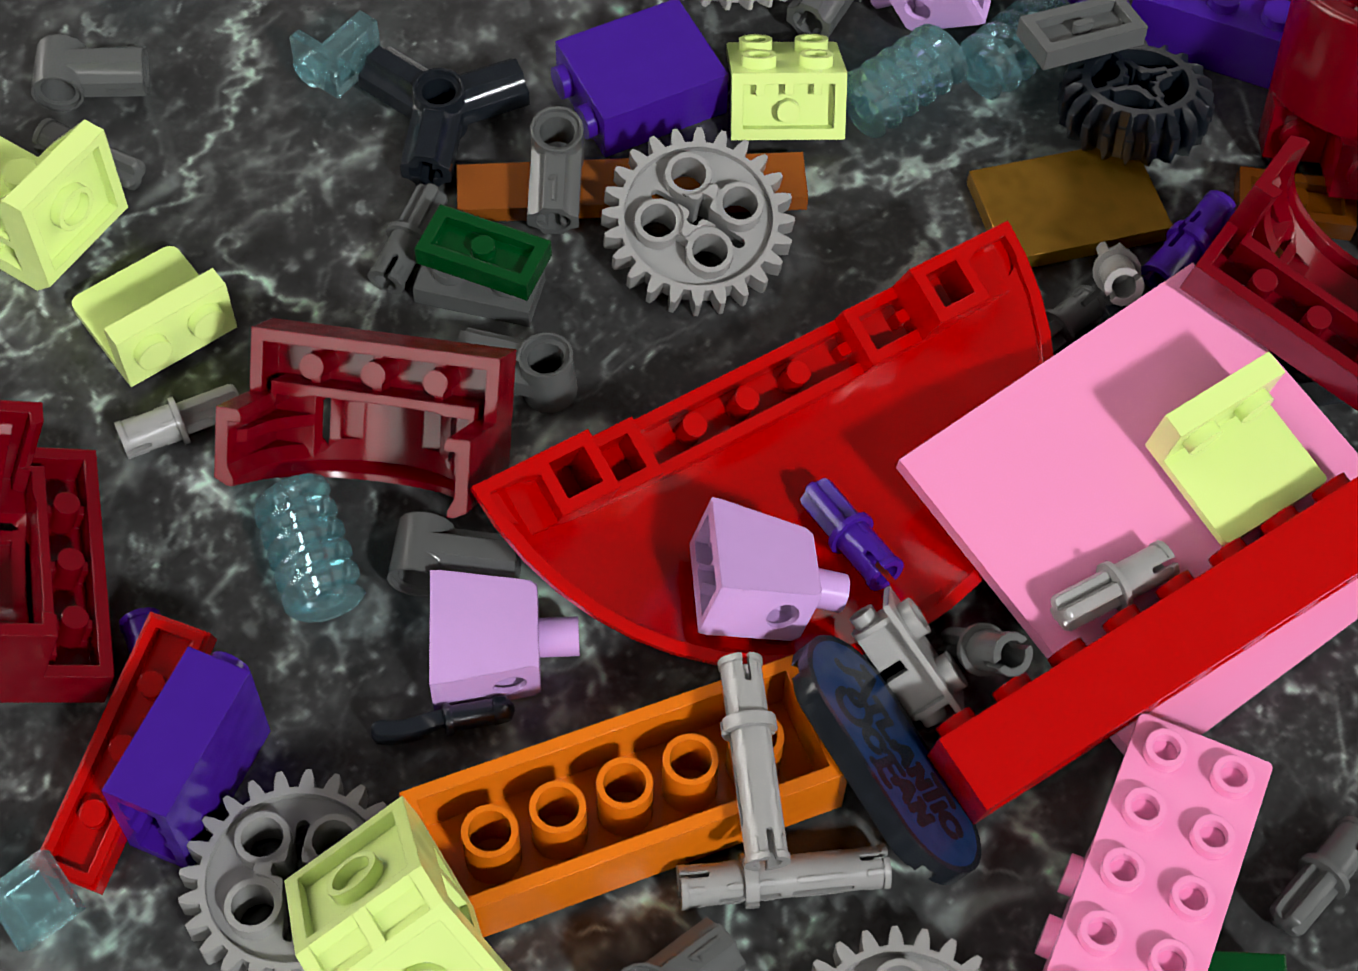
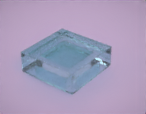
(36, 900)

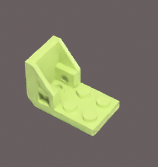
(56, 203)
(385, 904)

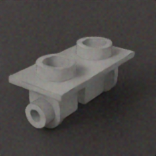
(897, 635)

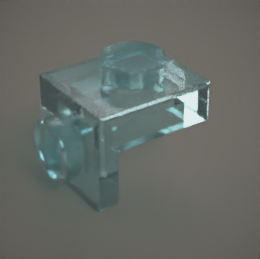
(339, 58)

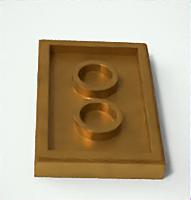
(1070, 204)

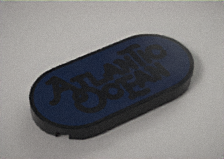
(884, 759)

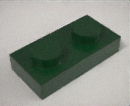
(483, 252)

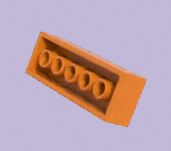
(614, 802)

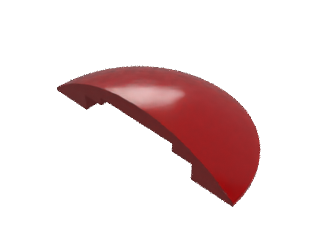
(617, 509)

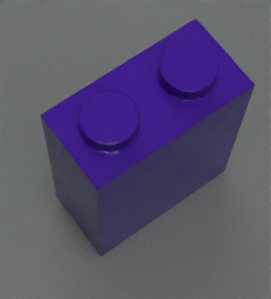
(640, 77)
(188, 755)

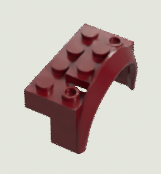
(1289, 304)
(399, 410)
(58, 512)

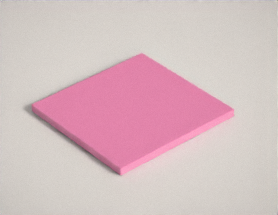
(1063, 481)

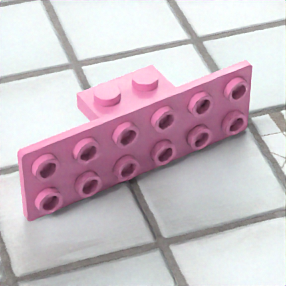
(1160, 857)

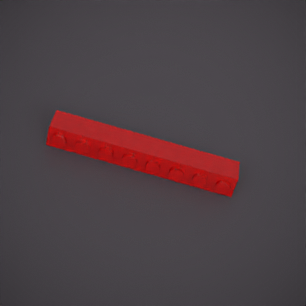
(1150, 653)

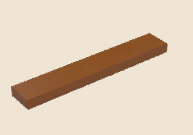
(502, 189)

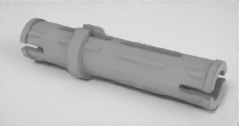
(750, 733)
(805, 876)

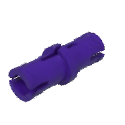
(1189, 238)

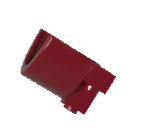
(1317, 92)

